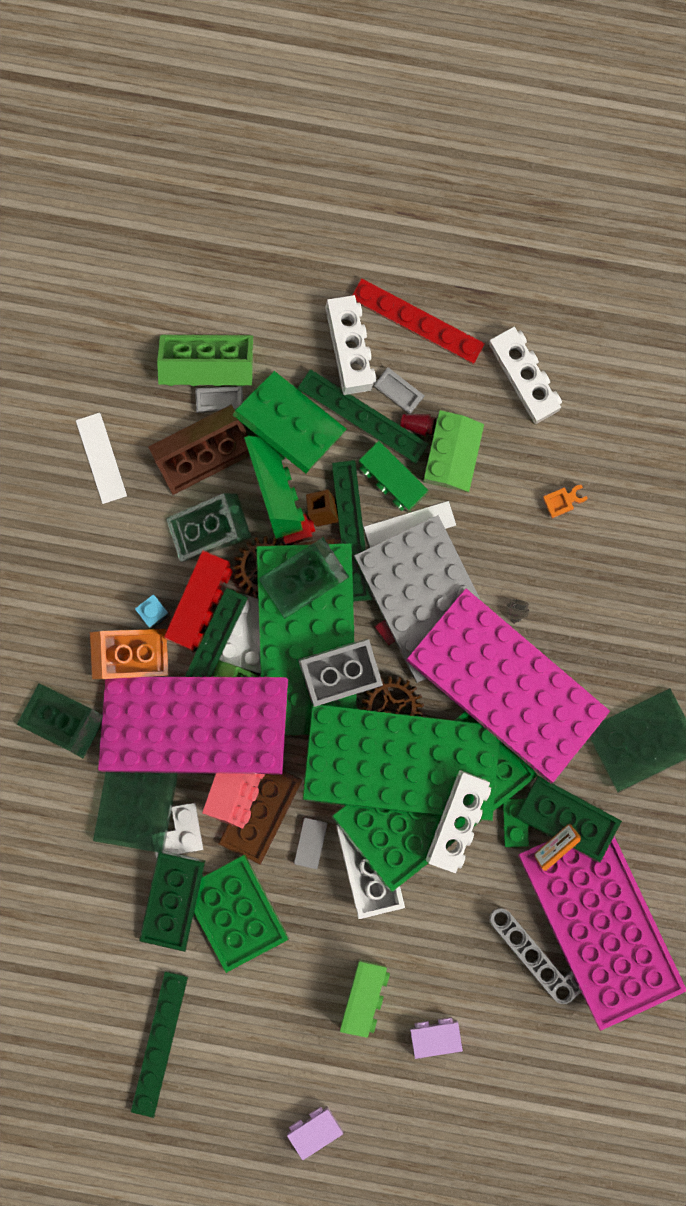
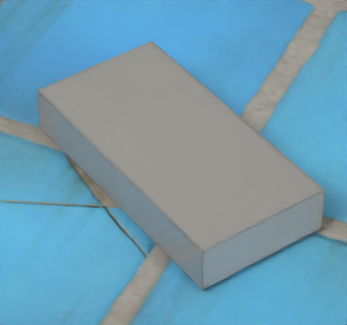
(398, 390)
(218, 398)
(310, 843)

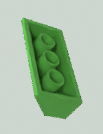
(205, 360)

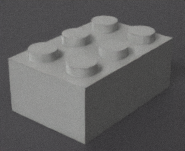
(340, 672)

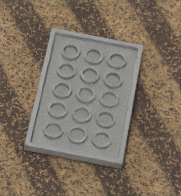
(414, 582)

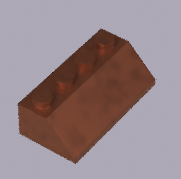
(201, 449)

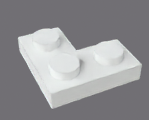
(187, 831)

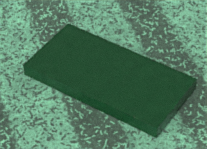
(553, 808)
(172, 900)

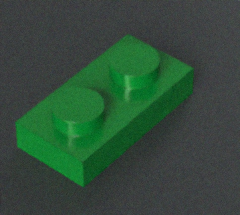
(514, 830)

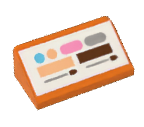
(557, 847)

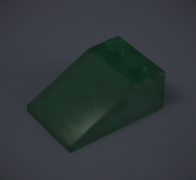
(209, 526)
(304, 577)
(61, 720)

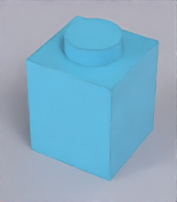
(152, 612)

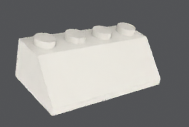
(368, 891)

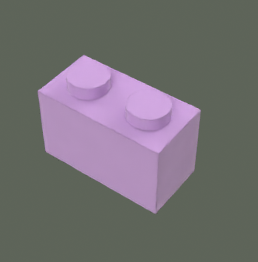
(436, 1038)
(314, 1133)

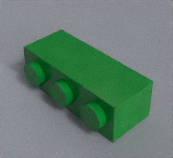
(392, 477)

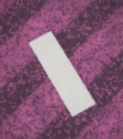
(101, 458)
(389, 528)

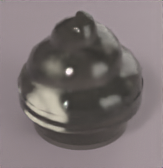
(517, 610)

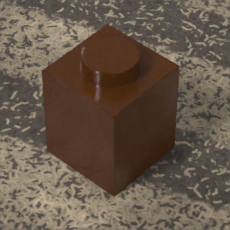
(322, 508)

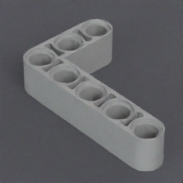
(540, 963)

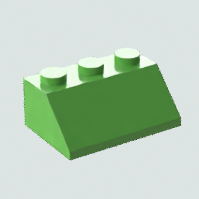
(453, 451)
(364, 999)

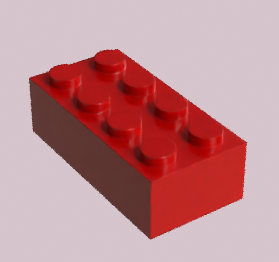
(198, 600)

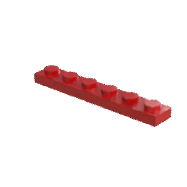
(418, 321)

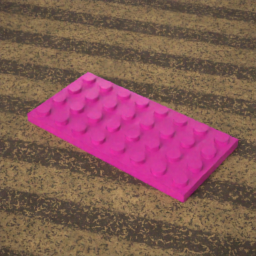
(508, 685)
(194, 725)
(605, 933)

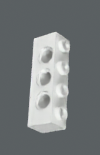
(516, 340)
(351, 380)
(454, 859)

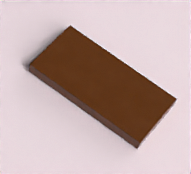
(267, 814)

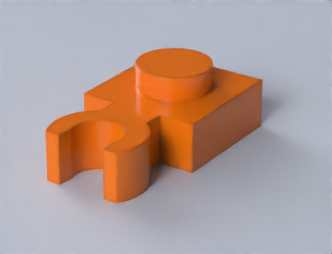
(561, 501)

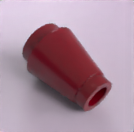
(419, 423)

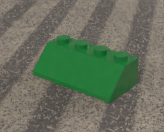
(275, 488)

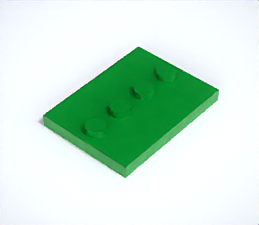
(289, 422)
(237, 914)

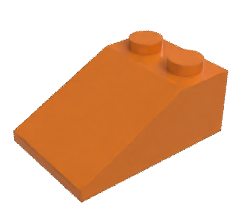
(128, 653)

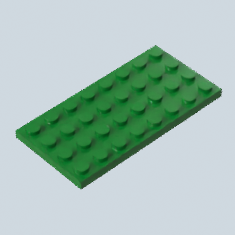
(309, 631)
(395, 760)
(399, 841)

